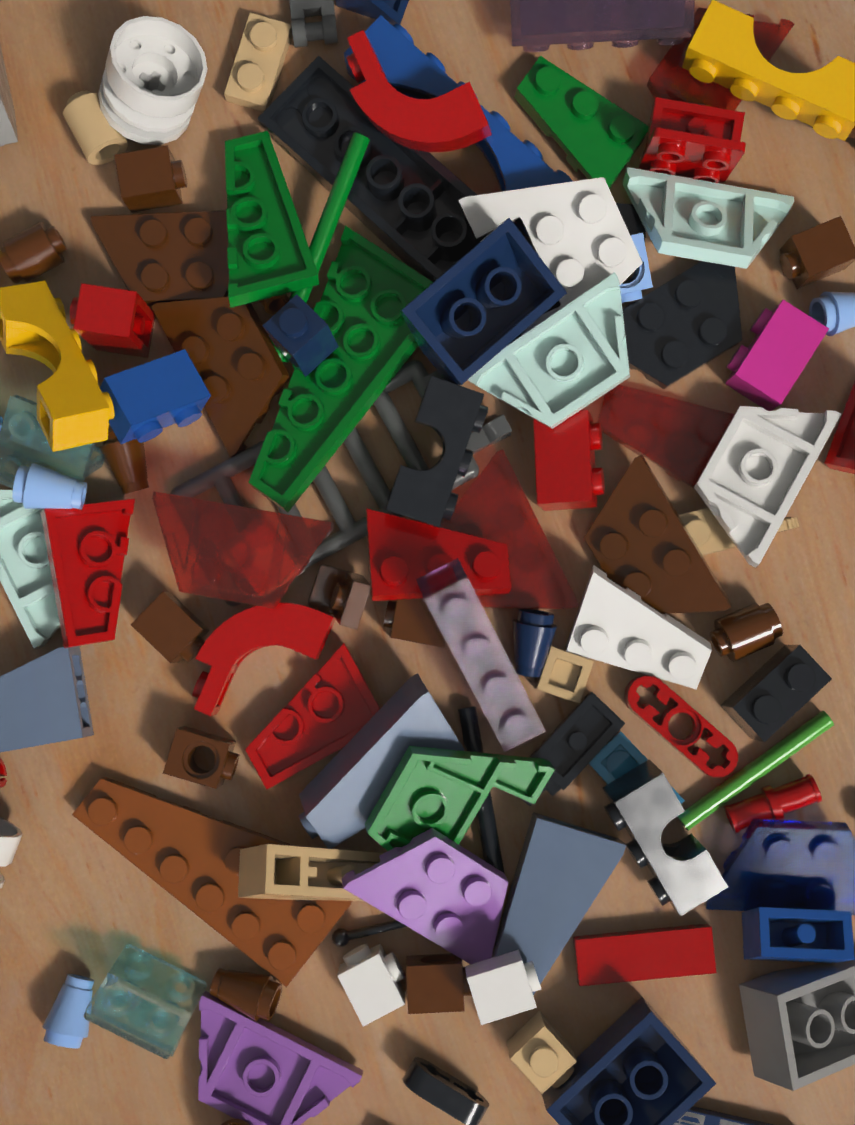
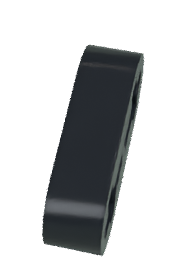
(445, 1092)

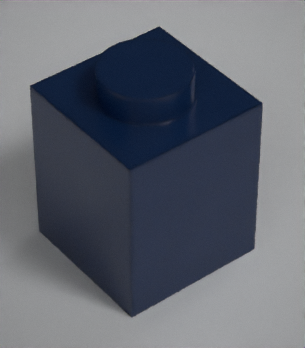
(301, 335)

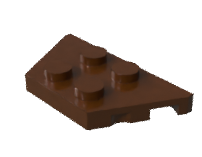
(168, 253)
(232, 360)
(650, 549)

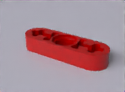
(698, 756)

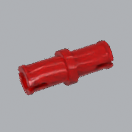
(773, 802)

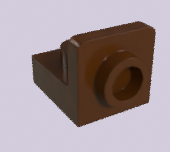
(340, 594)

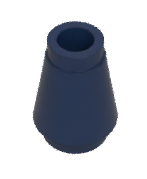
(532, 640)

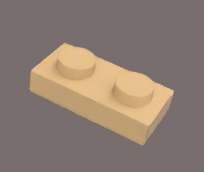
(258, 62)

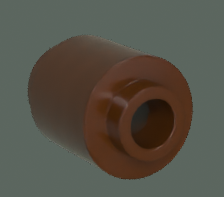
(32, 253)
(746, 631)

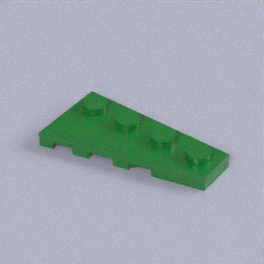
(264, 232)

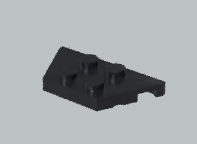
(683, 323)

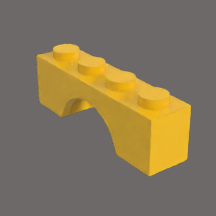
(727, 54)
(70, 401)

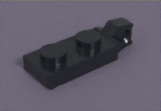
(577, 741)

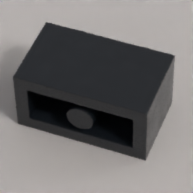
(776, 692)

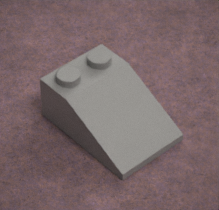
(801, 1022)

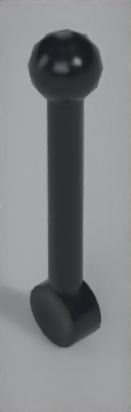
(341, 936)

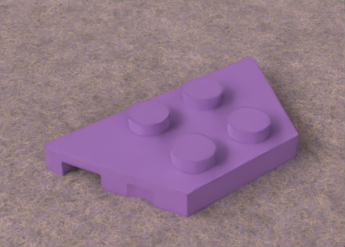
(437, 893)
(263, 1070)

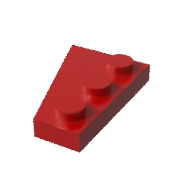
(87, 566)

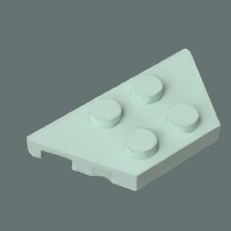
(705, 217)
(563, 359)
(26, 569)

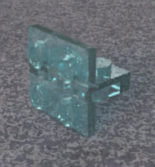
(25, 443)
(146, 1001)

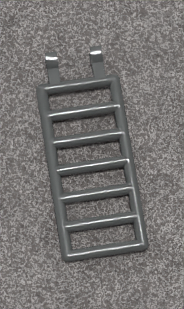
(349, 529)

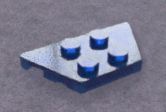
(790, 867)

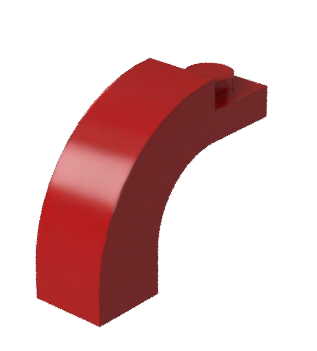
(419, 124)
(249, 630)

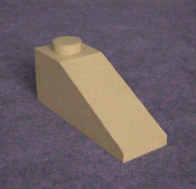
(299, 872)

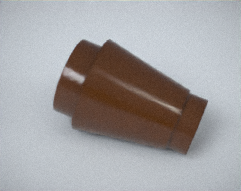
(126, 463)
(247, 992)

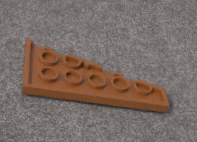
(199, 866)

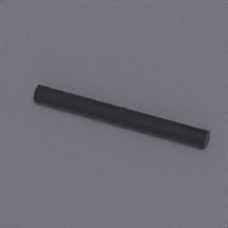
(485, 815)

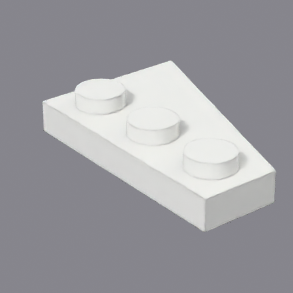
(630, 634)

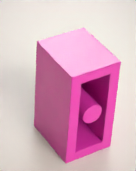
(775, 356)

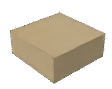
(564, 675)

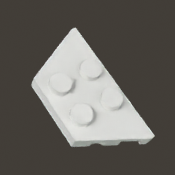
(761, 471)

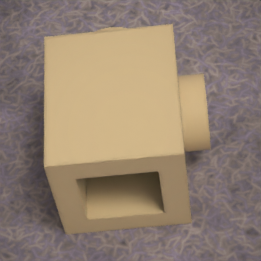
(542, 1053)

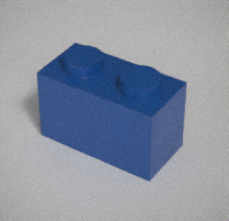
(155, 397)
(797, 935)

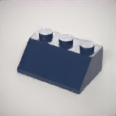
(481, 303)
(631, 1076)

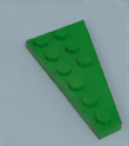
(374, 342)

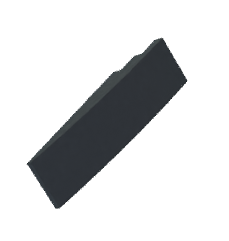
(397, 191)

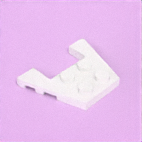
(571, 228)

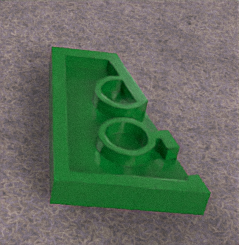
(584, 123)

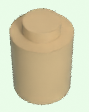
(92, 130)

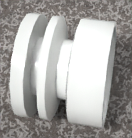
(151, 80)

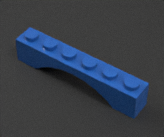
(424, 77)

